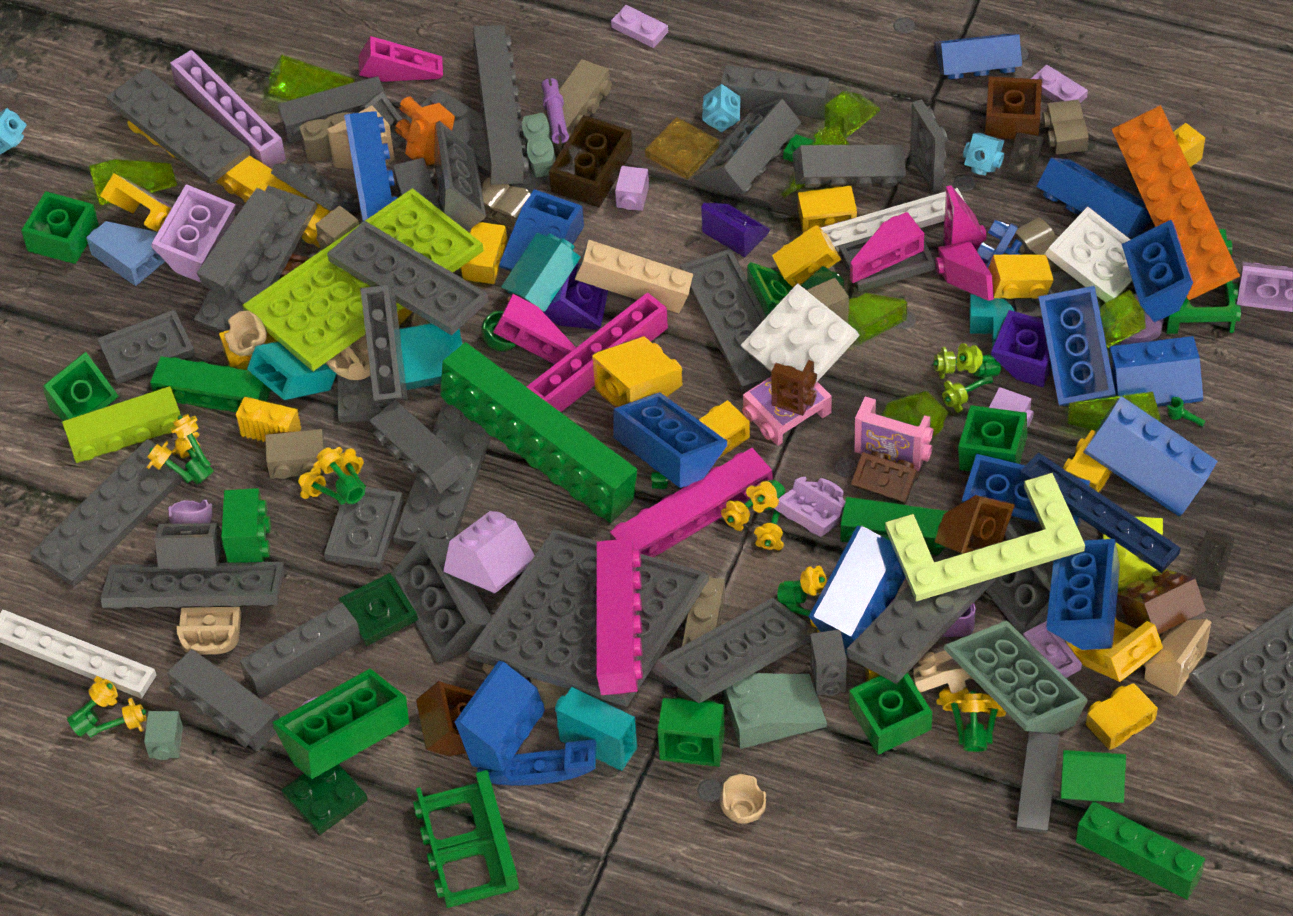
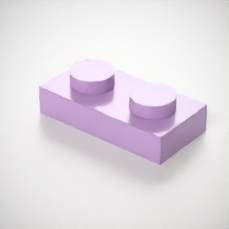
(639, 26)
(1059, 87)
(1053, 649)

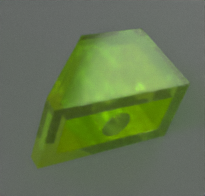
(849, 112)
(875, 314)
(1121, 318)
(914, 407)

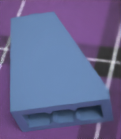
(125, 250)

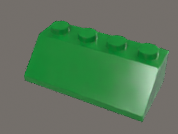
(342, 722)

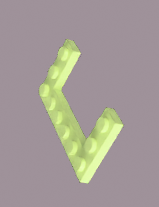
(930, 578)

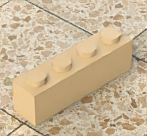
(633, 275)

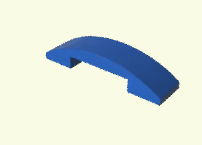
(547, 766)

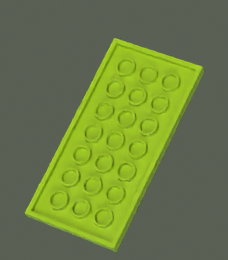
(320, 306)

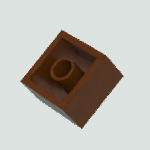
(1013, 107)
(1161, 600)

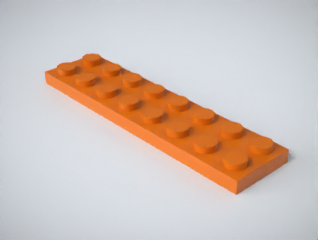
(1174, 195)

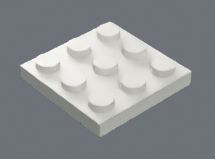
(1093, 255)
(799, 332)

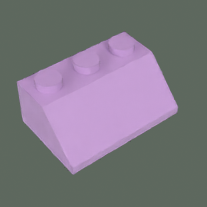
(193, 230)
(1266, 287)
(489, 552)

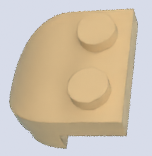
(353, 361)
(209, 629)
(937, 670)

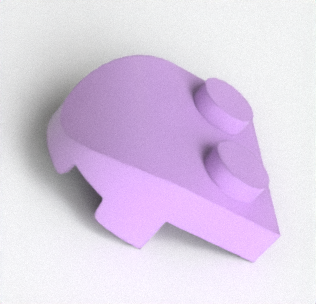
(813, 505)

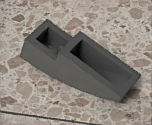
(1038, 782)

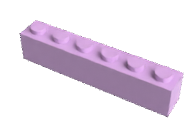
(227, 108)

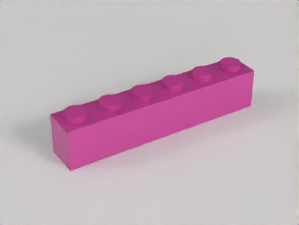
(575, 373)
(693, 506)
(618, 617)

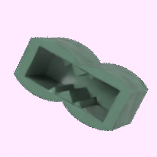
(538, 144)

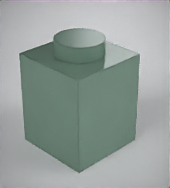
(163, 734)

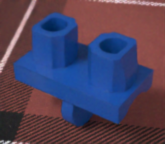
(1005, 234)

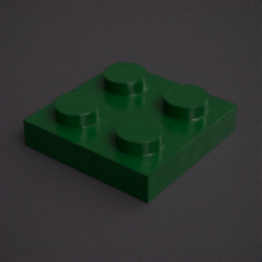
(379, 608)
(324, 798)

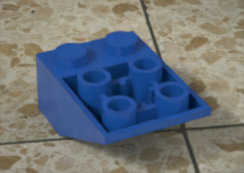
(542, 215)

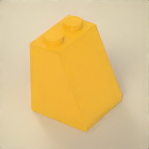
(635, 372)

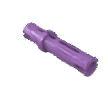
(553, 104)

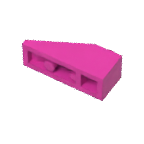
(397, 62)
(960, 221)
(890, 244)
(965, 269)
(532, 330)

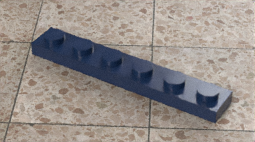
(1106, 515)

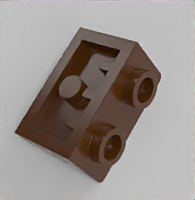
(793, 388)
(884, 476)

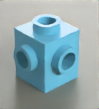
(721, 108)
(10, 130)
(992, 150)

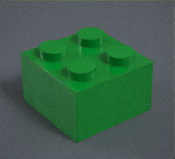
(59, 227)
(992, 434)
(245, 526)
(890, 711)
(691, 731)

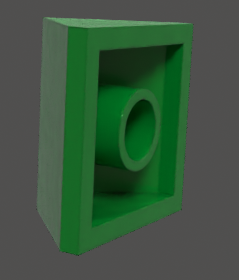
(767, 285)
(78, 389)
(1093, 776)

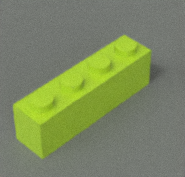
(121, 424)

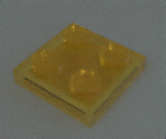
(682, 148)

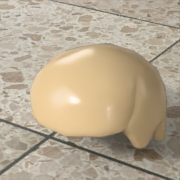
(245, 333)
(742, 799)

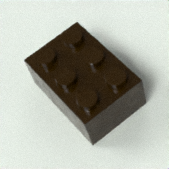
(591, 161)

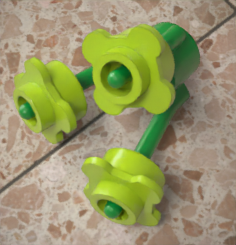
(967, 359)

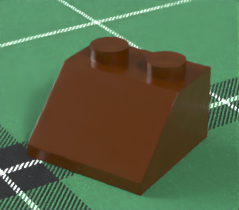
(974, 524)
(438, 712)

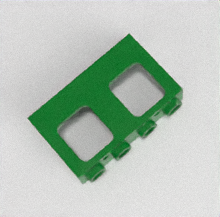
(1229, 314)
(486, 840)

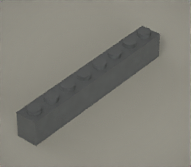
(498, 105)

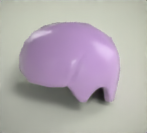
(190, 512)

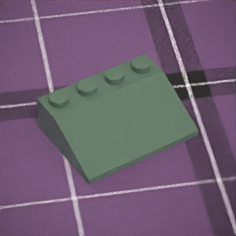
(1019, 678)

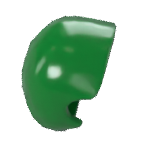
(490, 338)

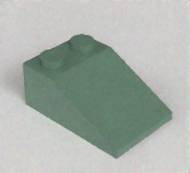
(772, 707)

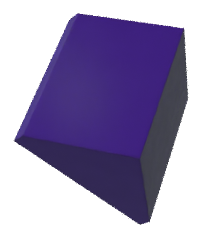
(732, 227)

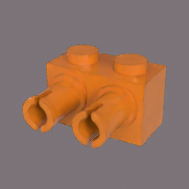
(421, 130)

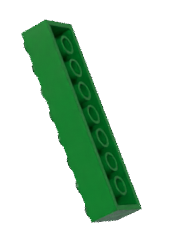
(538, 432)

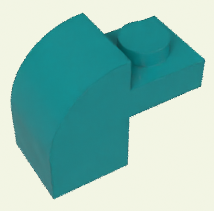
(987, 316)

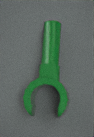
(1178, 411)
(659, 481)

